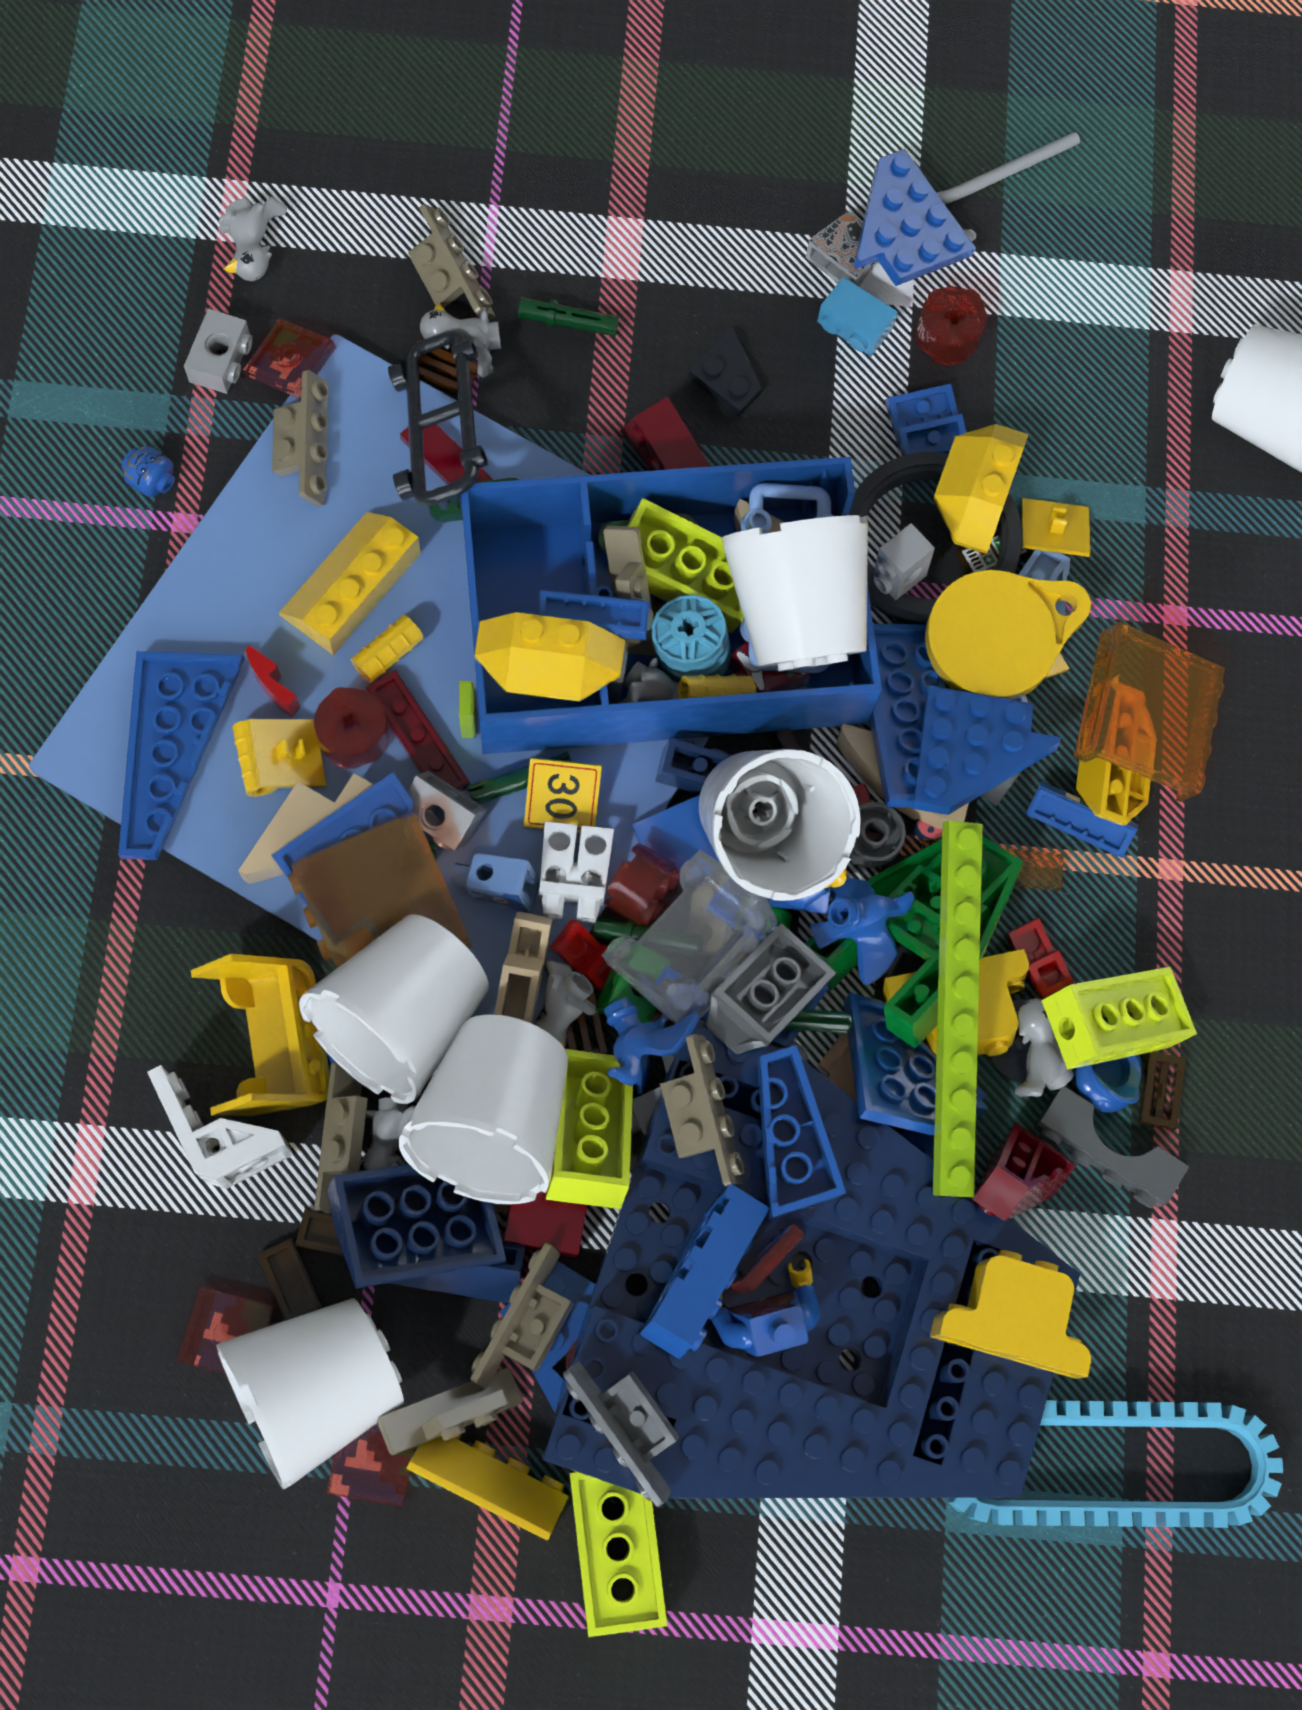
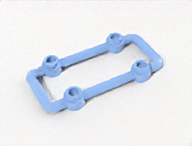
(759, 518)

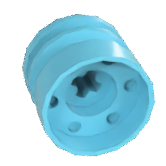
(703, 652)

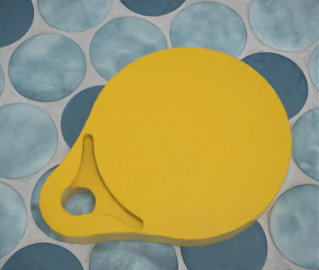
(1001, 631)

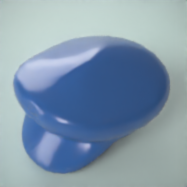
(1110, 1083)

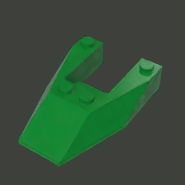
(914, 1007)

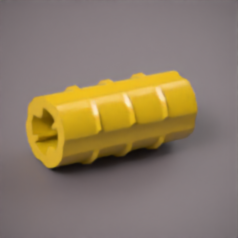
(387, 648)
(714, 686)
(246, 760)

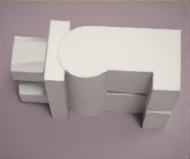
(573, 881)

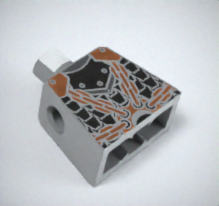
(835, 250)

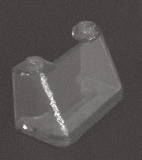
(694, 940)

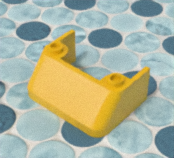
(286, 1056)

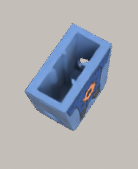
(499, 882)

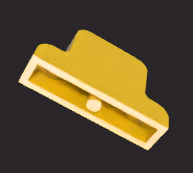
(997, 1017)
(1017, 1315)

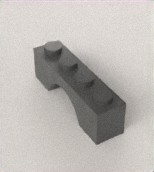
(1069, 1123)

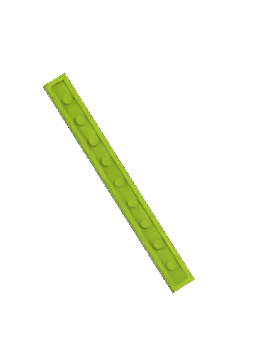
(957, 1010)

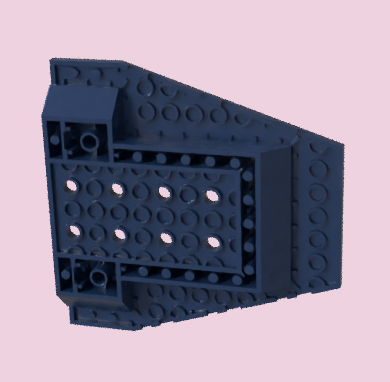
(794, 1422)

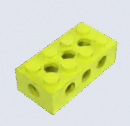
(1152, 998)
(598, 1571)

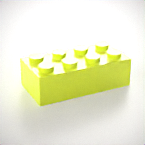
(685, 560)
(592, 1134)

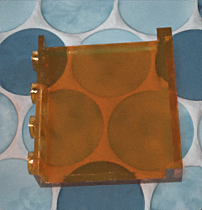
(1151, 709)
(371, 885)

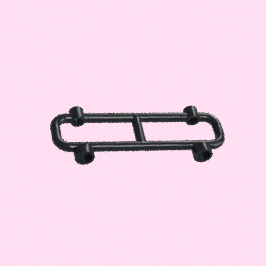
(407, 378)

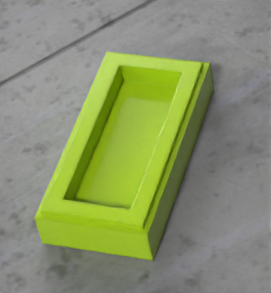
(467, 709)

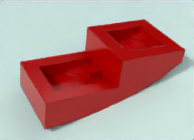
(268, 675)
(582, 953)
(1046, 966)

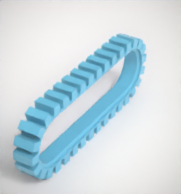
(1169, 1514)

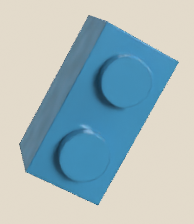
(857, 317)

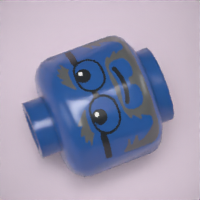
(148, 471)

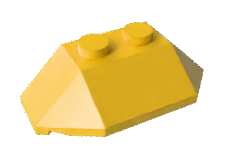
(978, 483)
(548, 655)
(1112, 790)

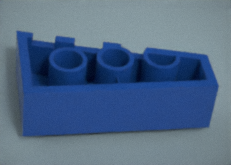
(795, 1142)
(704, 1272)

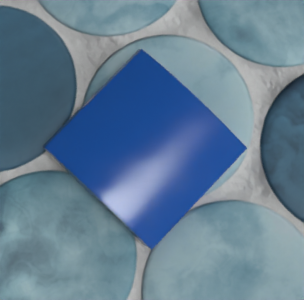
(925, 420)
(675, 833)

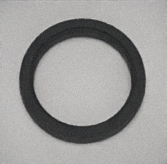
(917, 468)

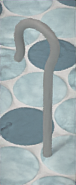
(1007, 170)

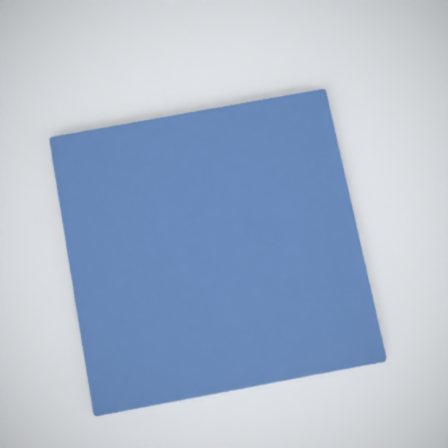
(228, 594)

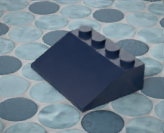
(409, 1228)

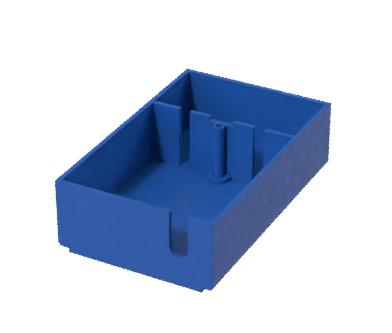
(544, 538)

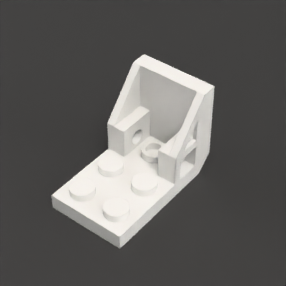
(243, 1146)

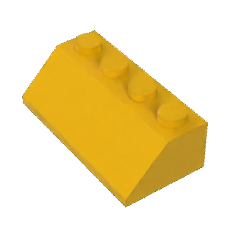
(352, 580)
(491, 1483)

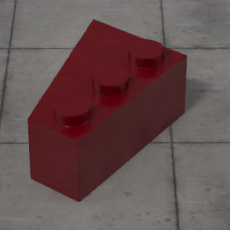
(663, 439)
(1021, 1175)

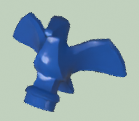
(863, 917)
(641, 1039)

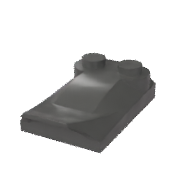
(766, 992)

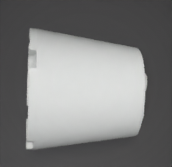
(1264, 393)
(803, 590)
(801, 827)
(397, 1006)
(491, 1112)
(312, 1384)

